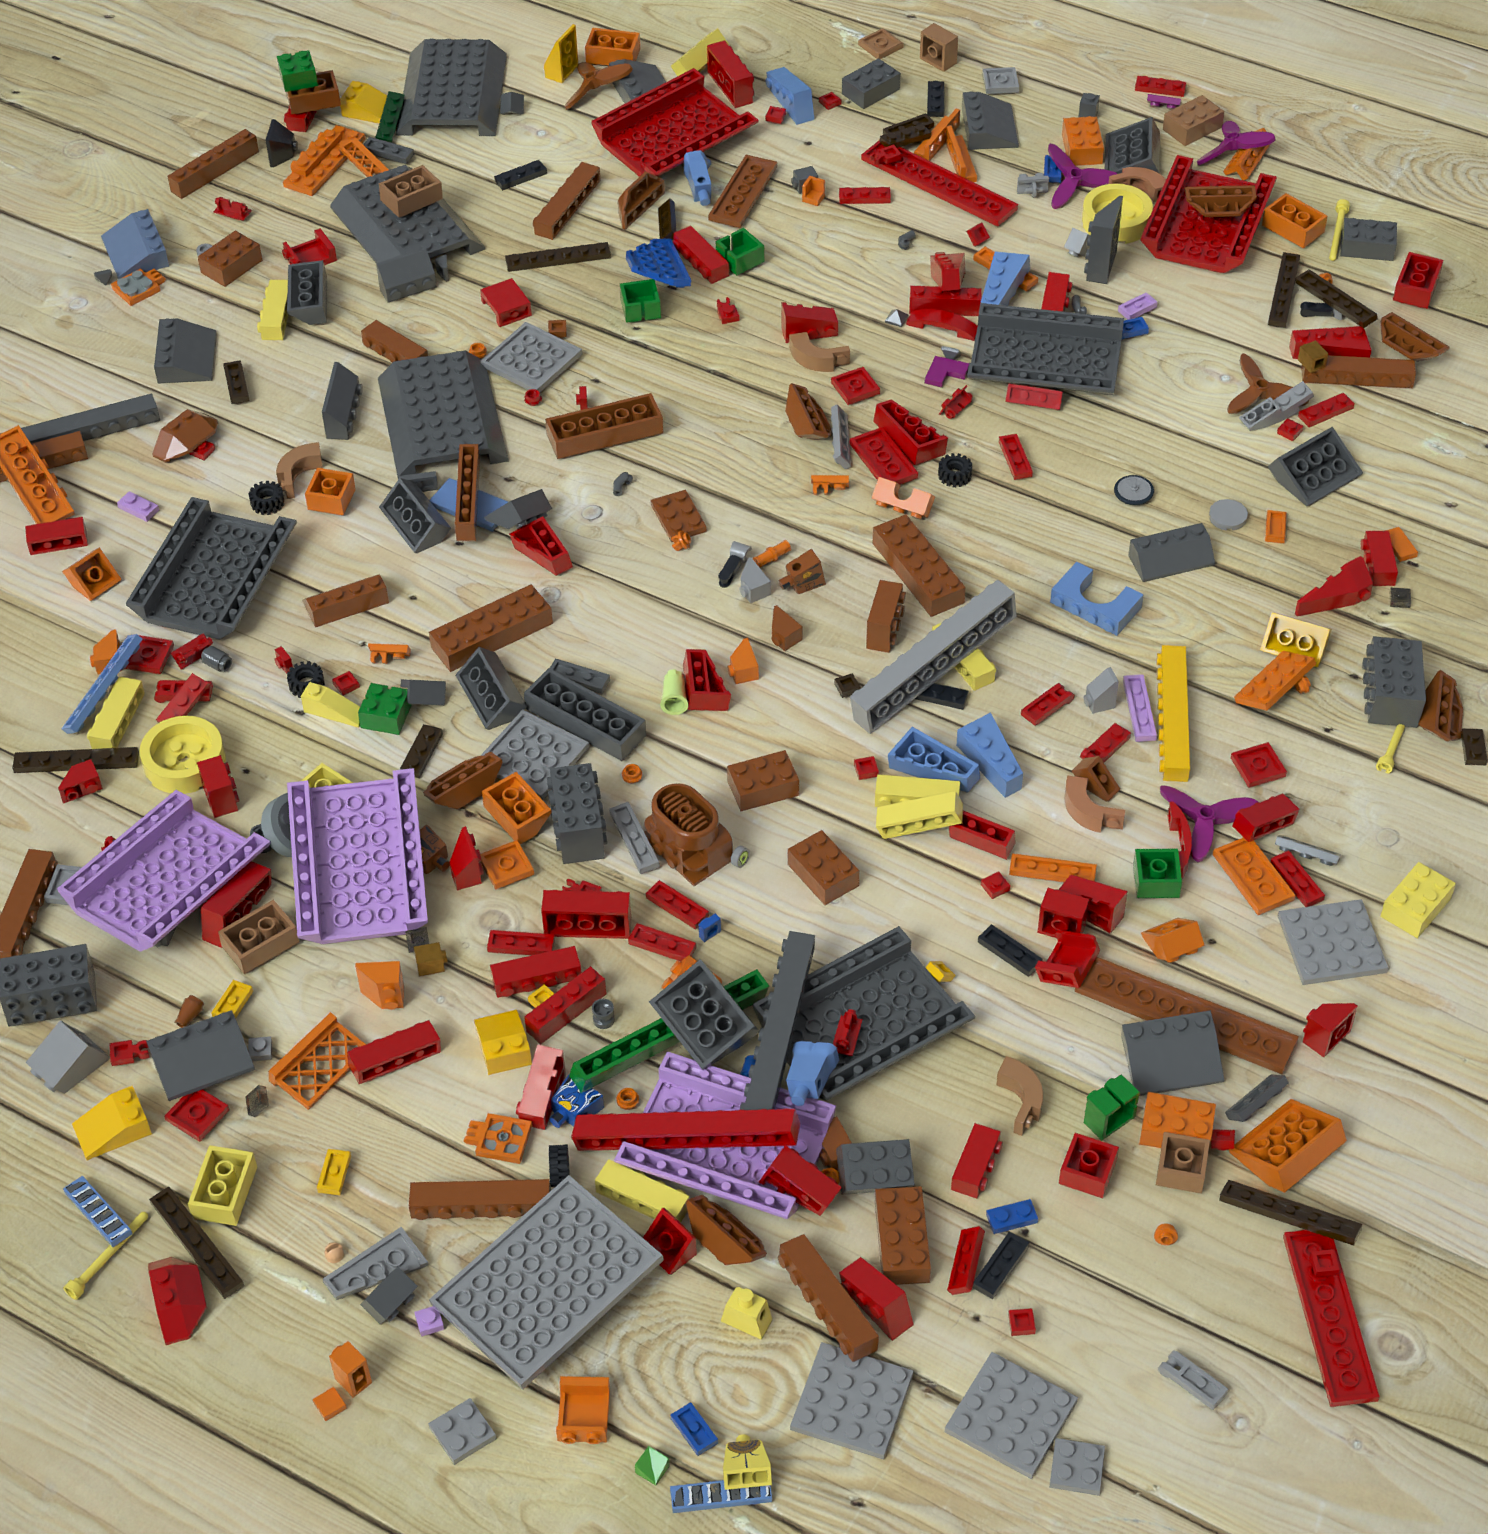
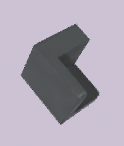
(512, 102)

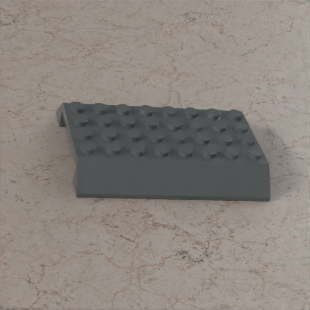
(453, 85)
(389, 236)
(1046, 348)
(436, 407)
(208, 570)
(893, 996)

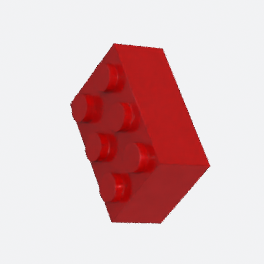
(1418, 280)

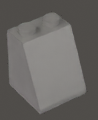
(65, 1058)

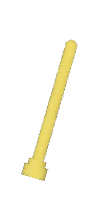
(1342, 208)
(1386, 762)
(76, 1287)

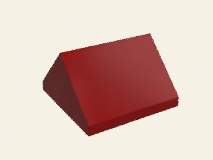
(671, 1240)

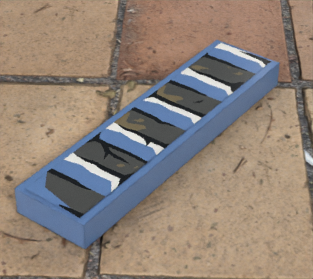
(97, 1211)
(713, 1495)

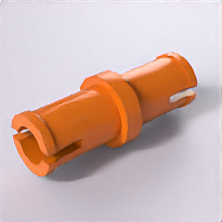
(772, 553)

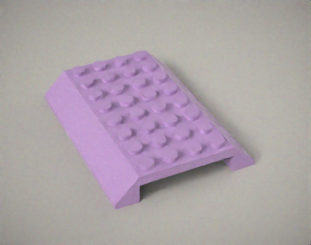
(357, 859)
(158, 872)
(723, 1171)

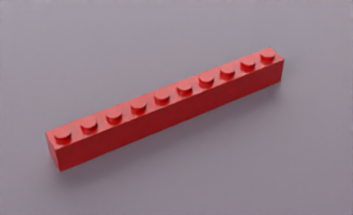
(687, 1129)

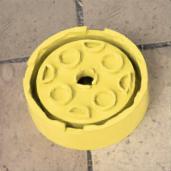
(1135, 209)
(169, 743)

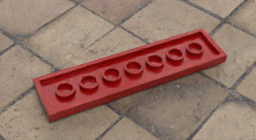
(1331, 1323)

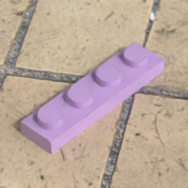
(1139, 708)

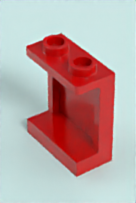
(312, 250)
(506, 302)
(1069, 959)

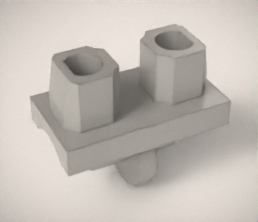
(1033, 184)

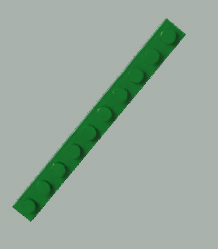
(652, 1039)

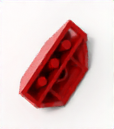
(177, 1297)

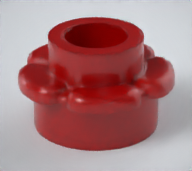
(532, 397)

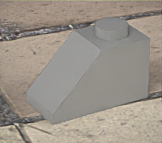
(1077, 243)
(754, 582)
(1102, 692)

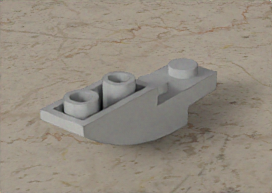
(1277, 410)

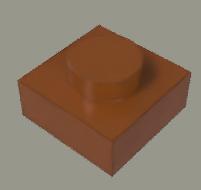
(557, 328)

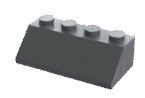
(307, 292)
(341, 403)
(414, 516)
(1171, 552)
(490, 689)

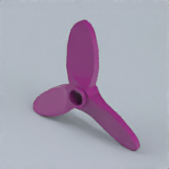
(1236, 140)
(1074, 177)
(1205, 817)

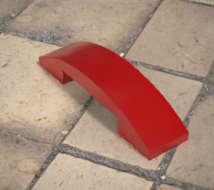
(939, 318)
(1178, 822)

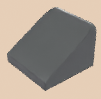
(442, 267)

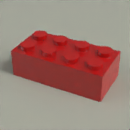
(730, 74)
(586, 914)

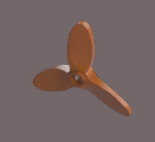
(594, 78)
(1258, 388)

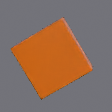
(329, 1403)

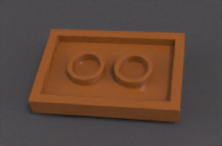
(678, 513)

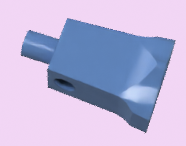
(697, 174)
(810, 1070)

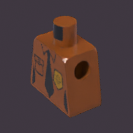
(803, 573)
(433, 851)

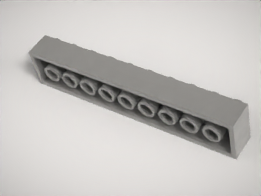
(933, 656)

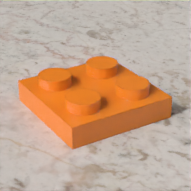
(506, 864)

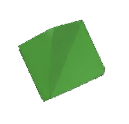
(652, 1465)

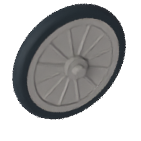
(1134, 490)

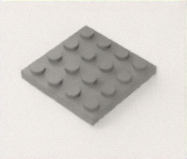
(531, 357)
(534, 747)
(1332, 942)
(852, 1401)
(1011, 1415)

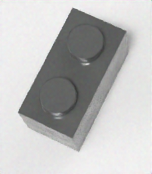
(389, 1295)

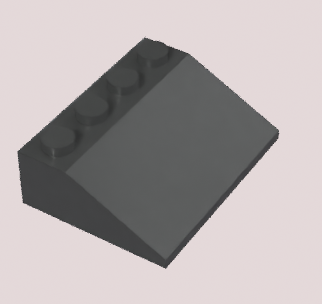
(641, 79)
(988, 122)
(1133, 147)
(1103, 242)
(184, 352)
(1316, 467)
(703, 1015)
(1172, 1053)
(200, 1055)

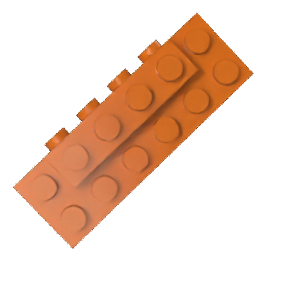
(320, 160)
(31, 478)

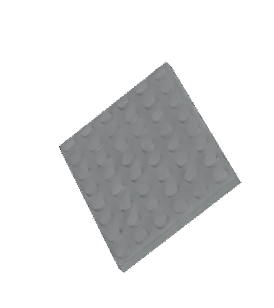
(546, 1281)

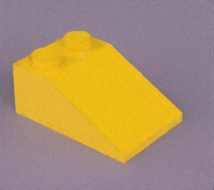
(563, 57)
(362, 102)
(503, 1042)
(111, 1124)

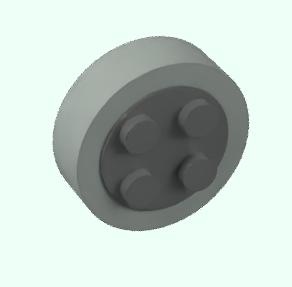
(276, 825)

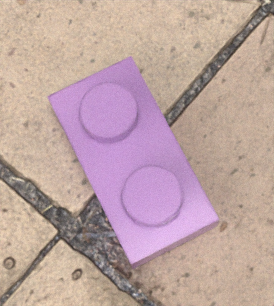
(1137, 306)
(138, 506)

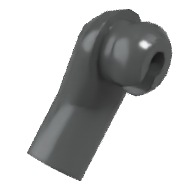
(904, 240)
(1076, 304)
(618, 483)

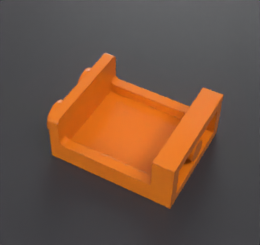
(583, 1409)

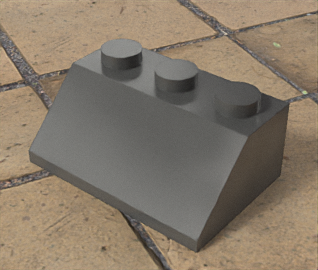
(406, 275)
(521, 510)

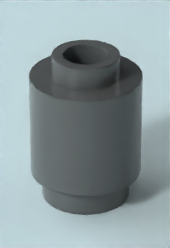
(216, 659)

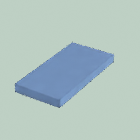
(445, 501)

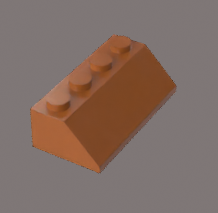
(346, 600)

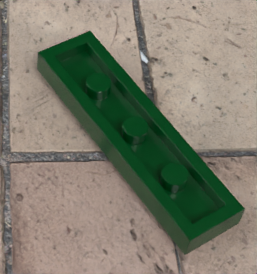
(390, 116)

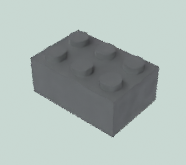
(871, 83)
(1368, 239)
(874, 1166)

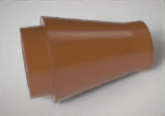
(189, 1011)

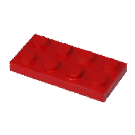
(883, 456)

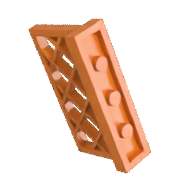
(301, 1053)

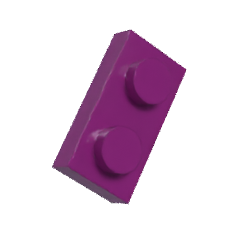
(1157, 100)

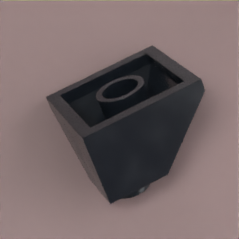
(280, 144)

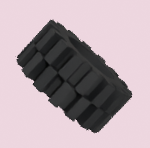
(955, 477)
(266, 490)
(304, 671)
(558, 1163)

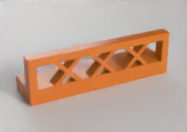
(931, 146)
(960, 155)
(365, 157)
(1246, 160)

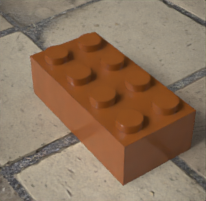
(902, 1235)

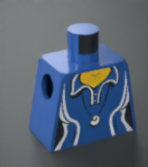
(570, 1102)

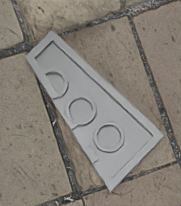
(375, 1265)

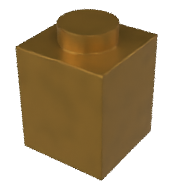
(1312, 356)
(430, 959)

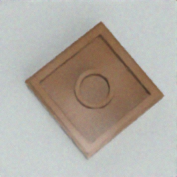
(880, 44)

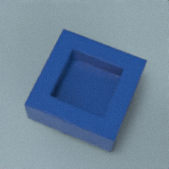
(709, 927)

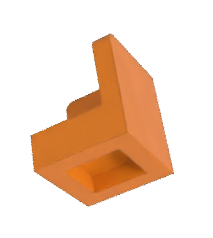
(813, 190)

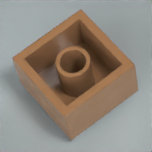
(938, 47)
(1182, 1162)

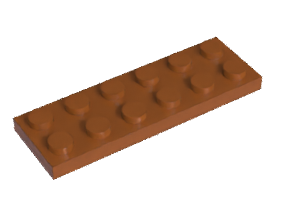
(742, 191)

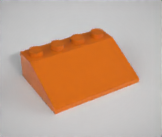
(1289, 1144)

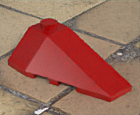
(1343, 590)

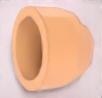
(334, 1252)

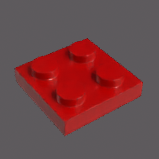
(855, 385)
(151, 655)
(1258, 764)
(197, 1114)

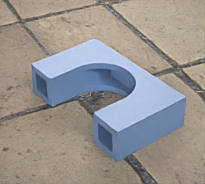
(1108, 616)

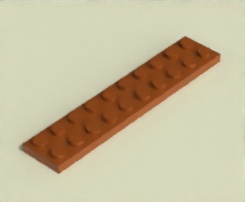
(1156, 1000)

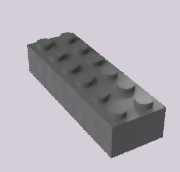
(585, 714)

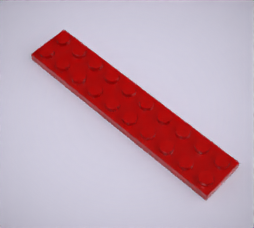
(946, 185)

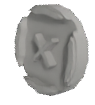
(1228, 514)

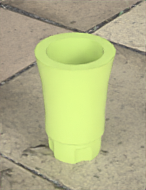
(674, 693)

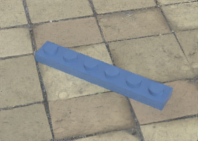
(105, 679)

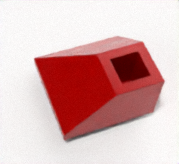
(466, 861)

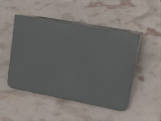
(425, 481)
(424, 691)

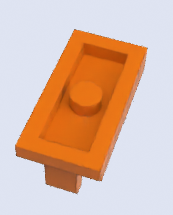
(839, 482)
(396, 650)

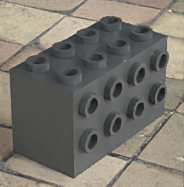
(1394, 681)
(577, 813)
(47, 985)

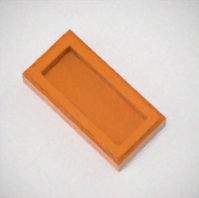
(1275, 526)
(1401, 545)

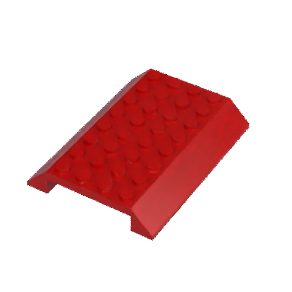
(667, 123)
(1186, 237)

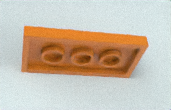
(1275, 680)
(1253, 875)

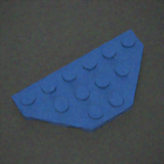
(659, 262)

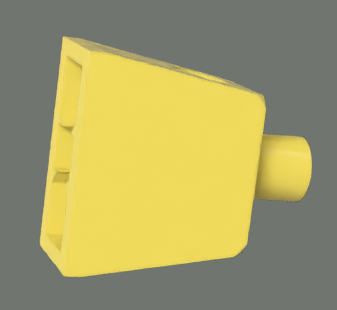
(747, 1312)

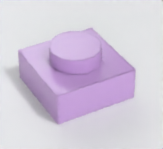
(429, 1321)

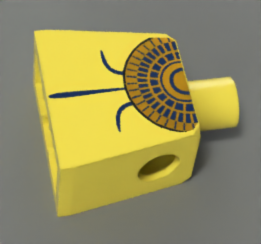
(746, 1464)

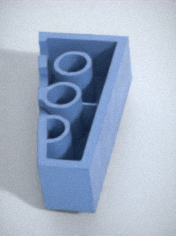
(792, 94)
(1004, 277)
(987, 747)
(928, 758)

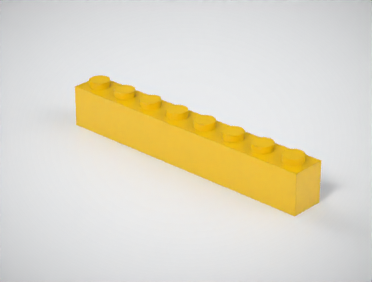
(1174, 713)

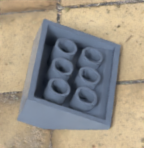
(135, 245)

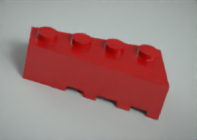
(948, 270)
(1335, 341)
(909, 433)
(234, 900)

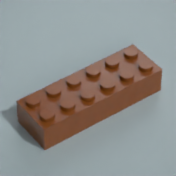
(604, 425)
(918, 565)
(491, 626)

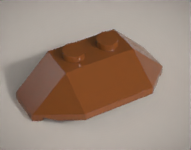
(639, 198)
(1221, 200)
(1409, 339)
(806, 414)
(184, 435)
(1443, 708)
(464, 781)
(723, 1232)

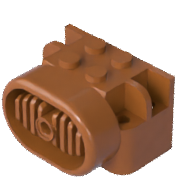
(688, 832)

